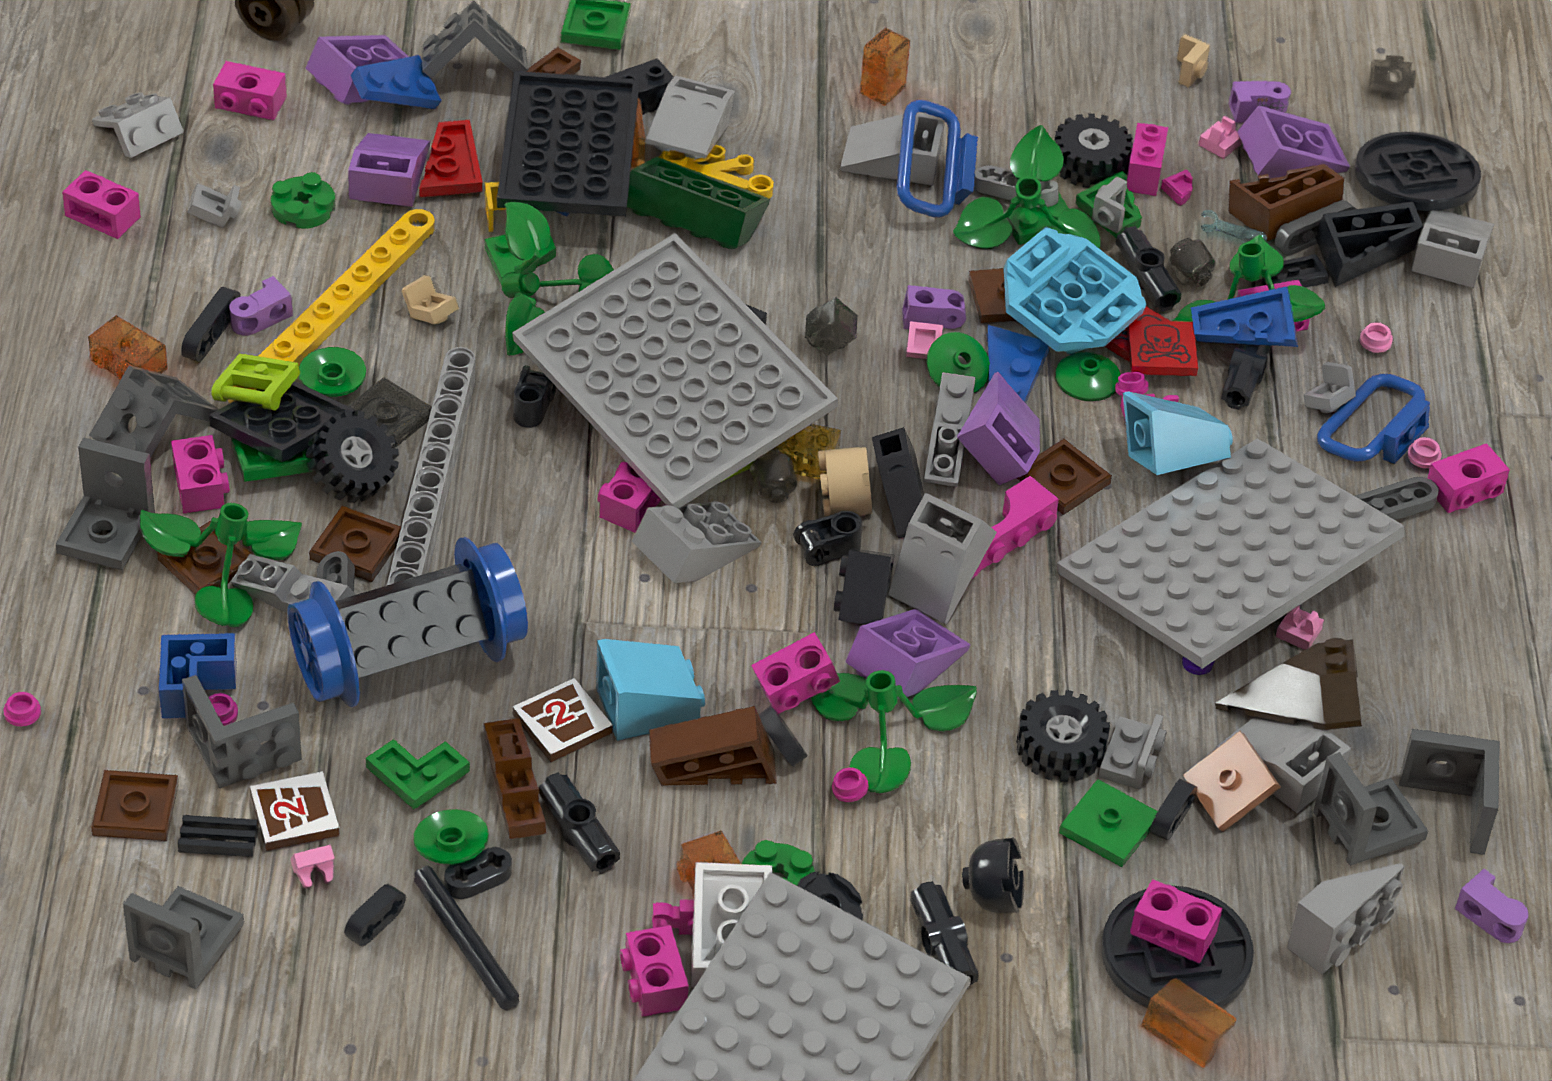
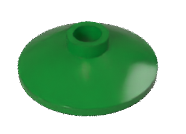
(944, 358)
(332, 371)
(1087, 376)
(451, 836)

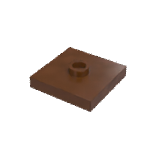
(989, 295)

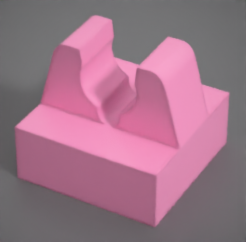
(1221, 138)
(921, 338)
(1300, 628)
(318, 858)

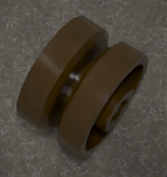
(273, 18)

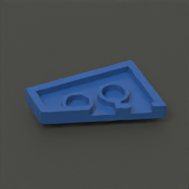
(397, 82)
(1248, 319)
(1015, 358)

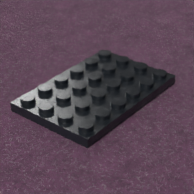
(569, 143)

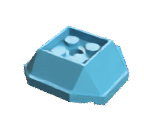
(1070, 292)

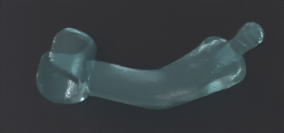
(1228, 228)

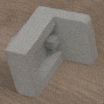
(213, 205)
(1109, 205)
(1335, 390)

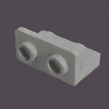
(1131, 751)

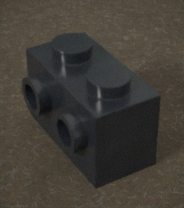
(653, 82)

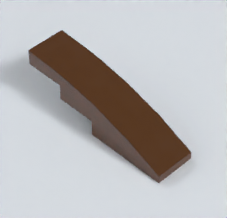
(514, 778)

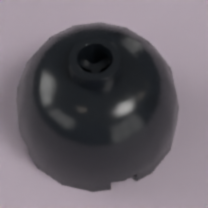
(995, 876)

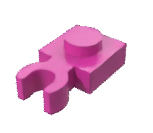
(676, 916)

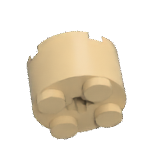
(845, 481)

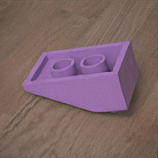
(338, 56)
(1288, 142)
(908, 647)

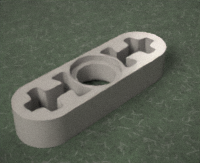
(1002, 184)

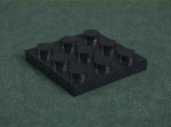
(279, 431)

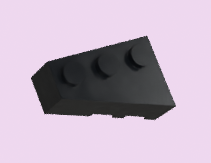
(1366, 238)

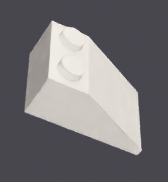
(719, 901)

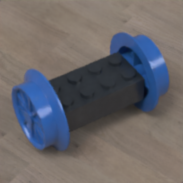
(407, 621)

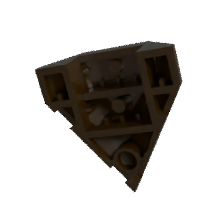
(1310, 686)

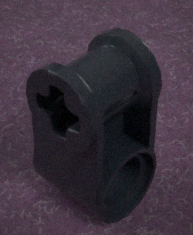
(532, 397)
(830, 537)

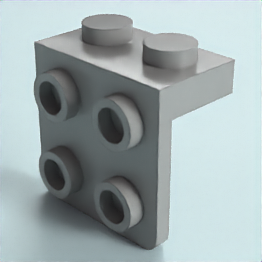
(141, 122)

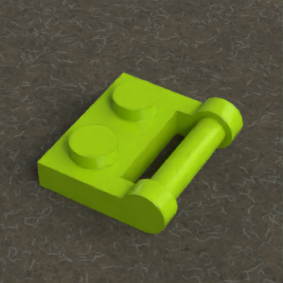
(255, 372)

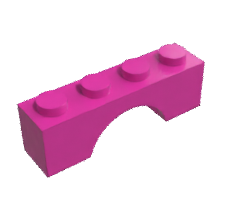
(1026, 512)

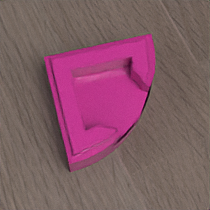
(1178, 186)

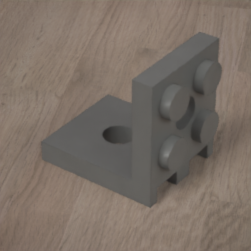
(461, 30)
(154, 403)
(108, 504)
(236, 749)
(1469, 771)
(1352, 809)
(172, 934)

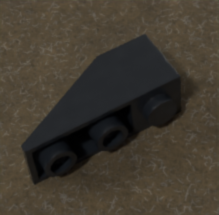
(899, 476)

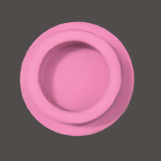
(1376, 338)
(1424, 452)

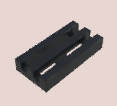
(1307, 277)
(218, 830)

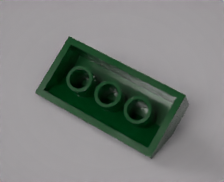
(695, 202)

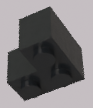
(865, 586)

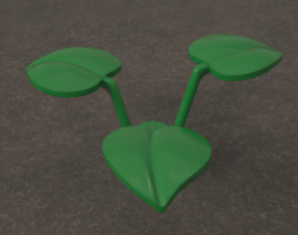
(1032, 161)
(525, 235)
(1257, 261)
(268, 539)
(940, 706)

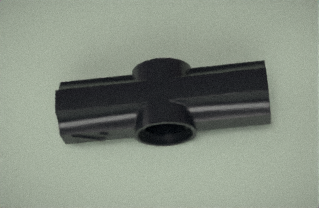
(1148, 268)
(1244, 374)
(579, 822)
(941, 931)

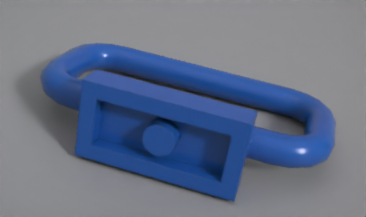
(959, 162)
(1395, 436)

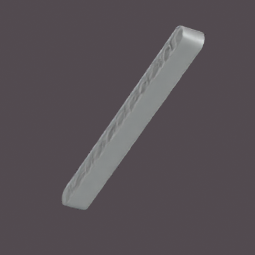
(435, 467)

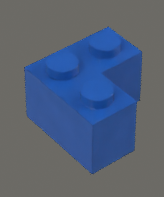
(185, 655)

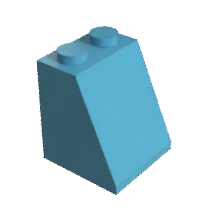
(1172, 434)
(645, 686)

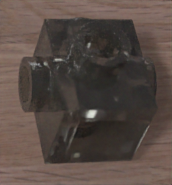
(1380, 77)
(831, 326)

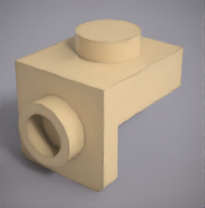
(1194, 59)
(426, 304)

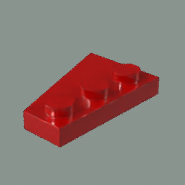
(452, 162)

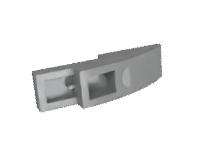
(951, 413)
(280, 582)

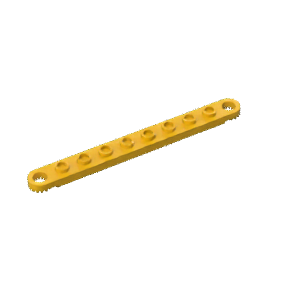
(351, 289)

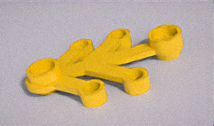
(719, 167)

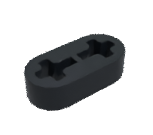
(782, 736)
(1173, 809)
(478, 873)
(375, 914)

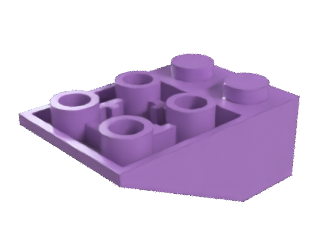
(387, 169)
(1002, 432)

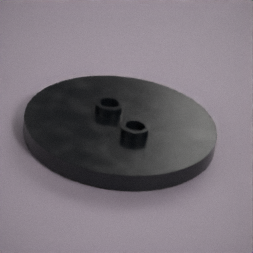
(1418, 170)
(1145, 968)

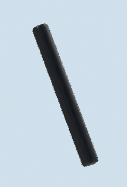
(466, 938)

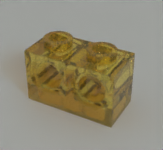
(804, 448)

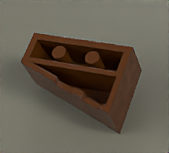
(1280, 200)
(713, 747)

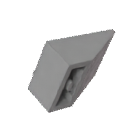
(690, 117)
(875, 148)
(1452, 247)
(693, 539)
(939, 557)
(1293, 756)
(1343, 915)

